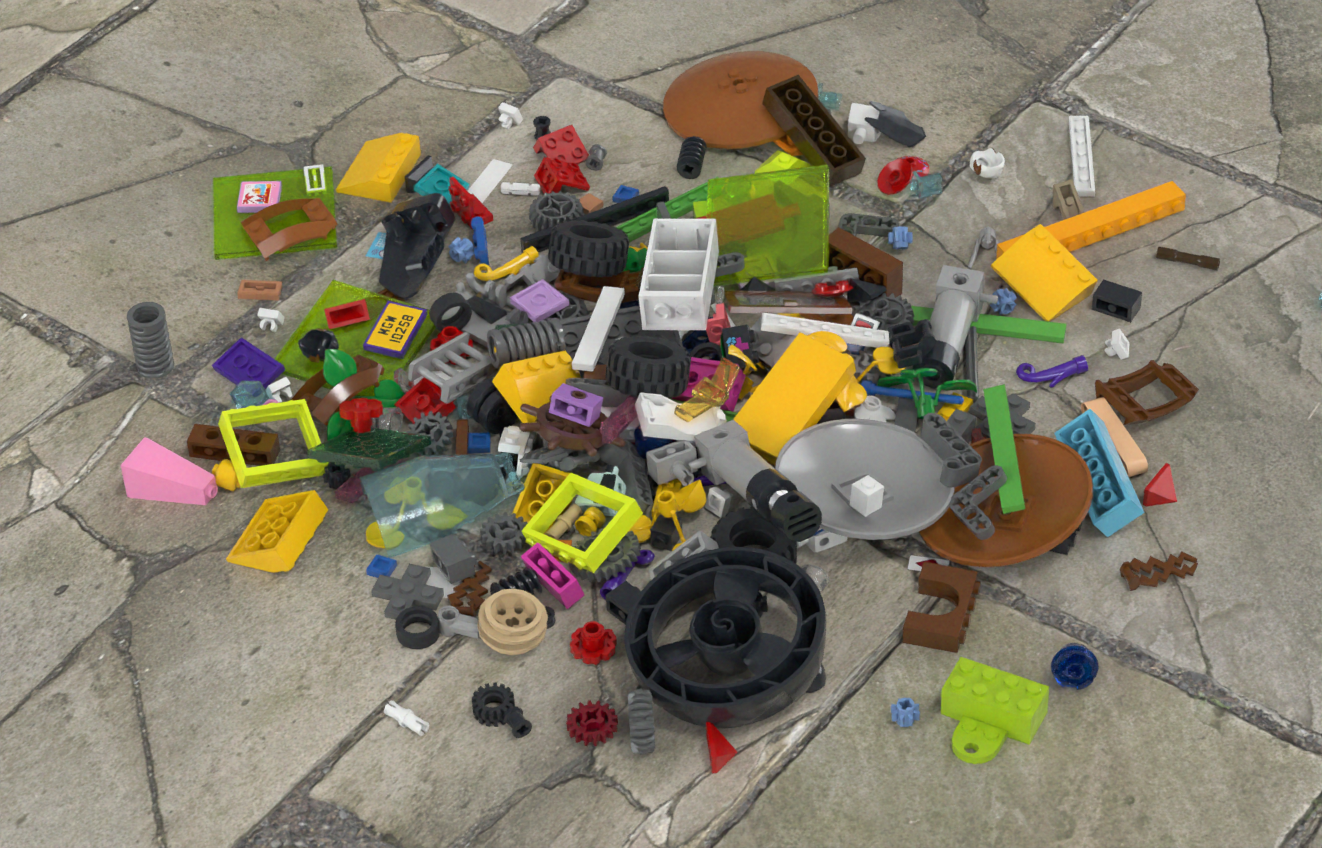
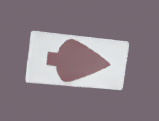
(916, 562)

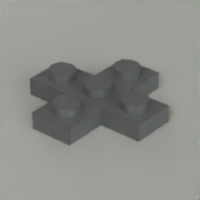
(1017, 407)
(407, 591)

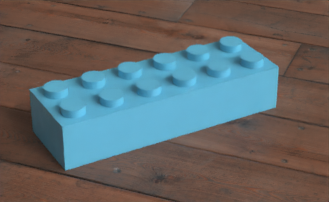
(1113, 497)

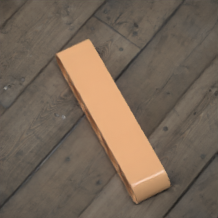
(1128, 451)

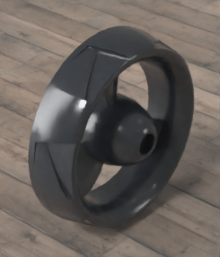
(727, 636)

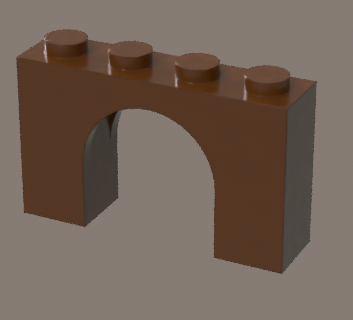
(946, 630)

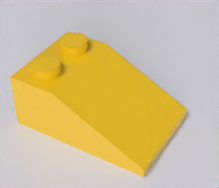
(539, 486)

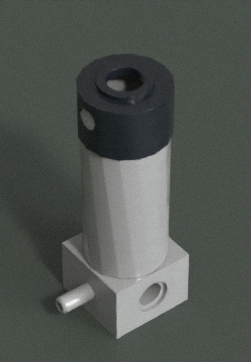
(957, 304)

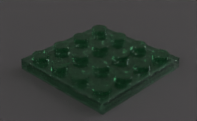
(369, 449)

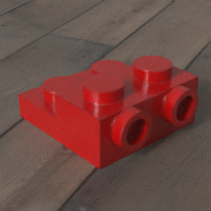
(423, 398)

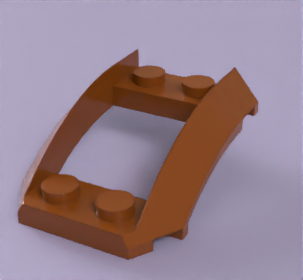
(269, 243)

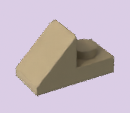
(1067, 199)

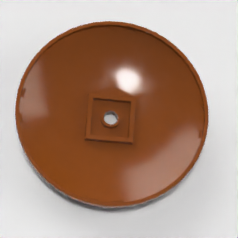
(725, 98)
(1056, 501)

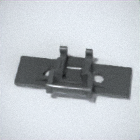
(559, 458)

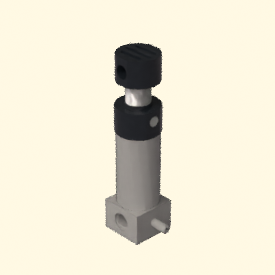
(727, 458)

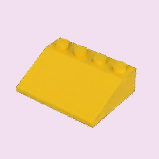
(381, 167)
(1044, 273)
(533, 381)
(279, 532)

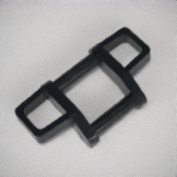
(906, 335)

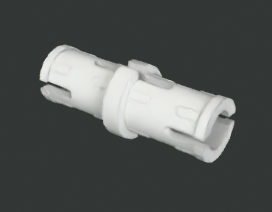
(406, 718)

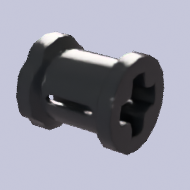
(542, 126)
(516, 720)

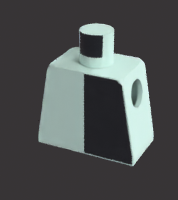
(608, 479)

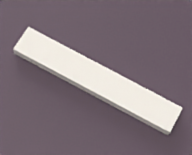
(1081, 156)
(598, 329)
(848, 333)

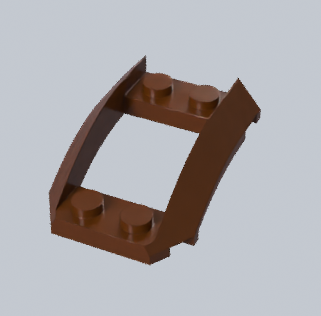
(629, 281)
(1117, 392)
(321, 409)

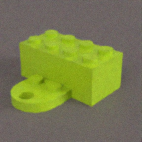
(990, 709)

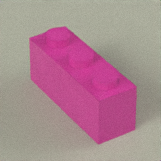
(553, 575)

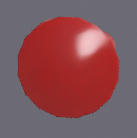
(840, 288)

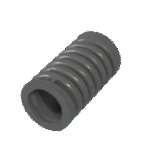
(150, 339)
(525, 341)

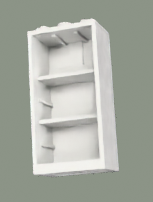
(679, 274)

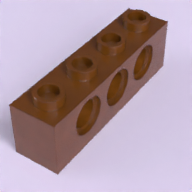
(255, 446)

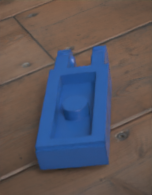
(480, 240)

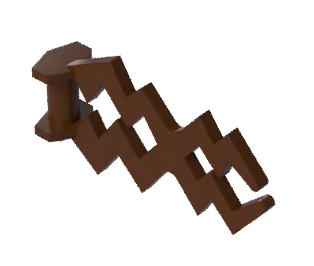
(1136, 565)
(475, 596)

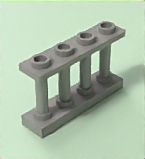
(461, 381)

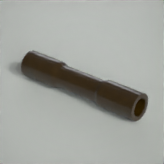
(1199, 260)

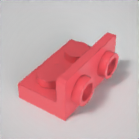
(717, 323)

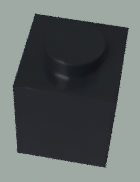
(664, 533)

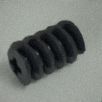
(691, 157)
(525, 580)

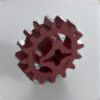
(592, 723)

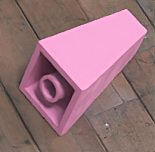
(162, 475)

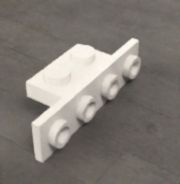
(518, 443)

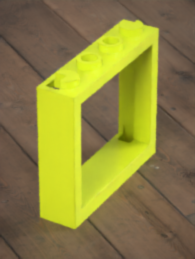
(274, 472)
(607, 540)

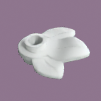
(873, 410)

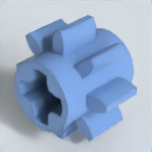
(900, 238)
(461, 250)
(1005, 301)
(905, 712)

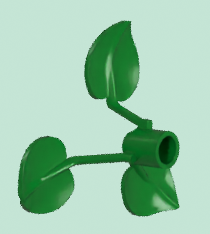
(340, 366)
(925, 403)

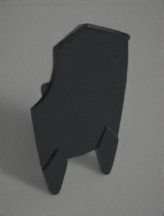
(896, 125)

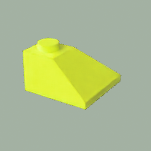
(781, 161)

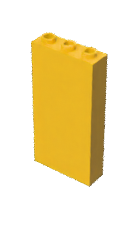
(794, 394)

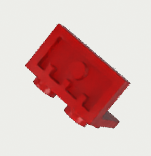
(562, 145)
(555, 173)
(467, 204)

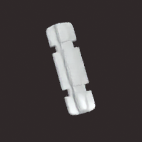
(520, 189)

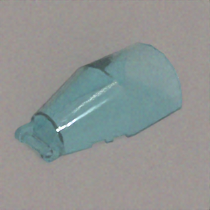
(436, 496)

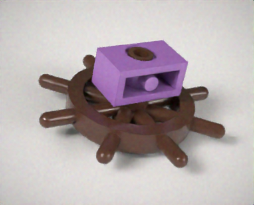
(572, 420)

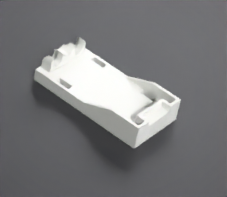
(659, 421)

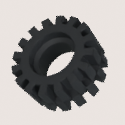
(488, 695)

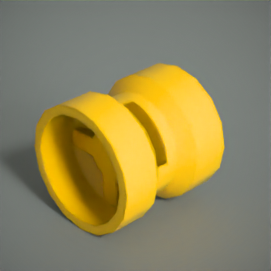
(592, 519)

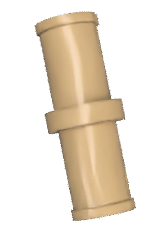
(564, 522)

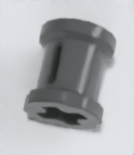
(598, 156)

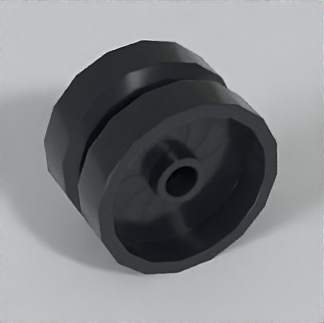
(490, 408)

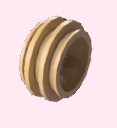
(504, 620)

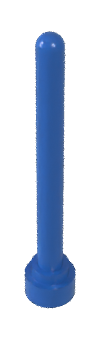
(872, 390)

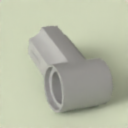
(454, 623)

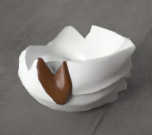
(987, 163)

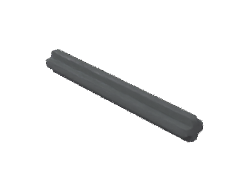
(972, 362)

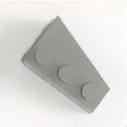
(696, 544)

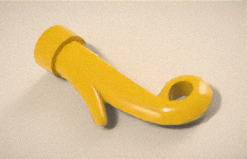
(511, 267)

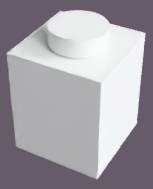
(866, 495)

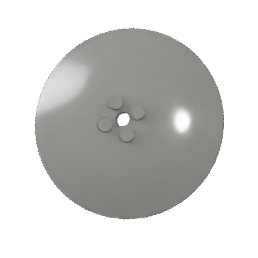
(840, 452)

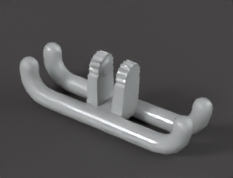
(497, 294)

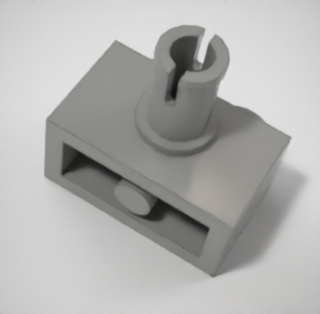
(672, 462)

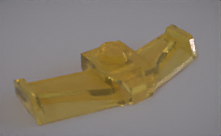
(708, 392)

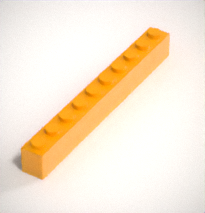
(1113, 218)

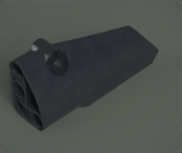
(414, 242)

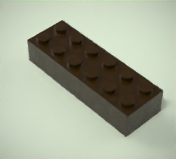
(813, 129)

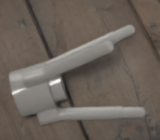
(987, 240)

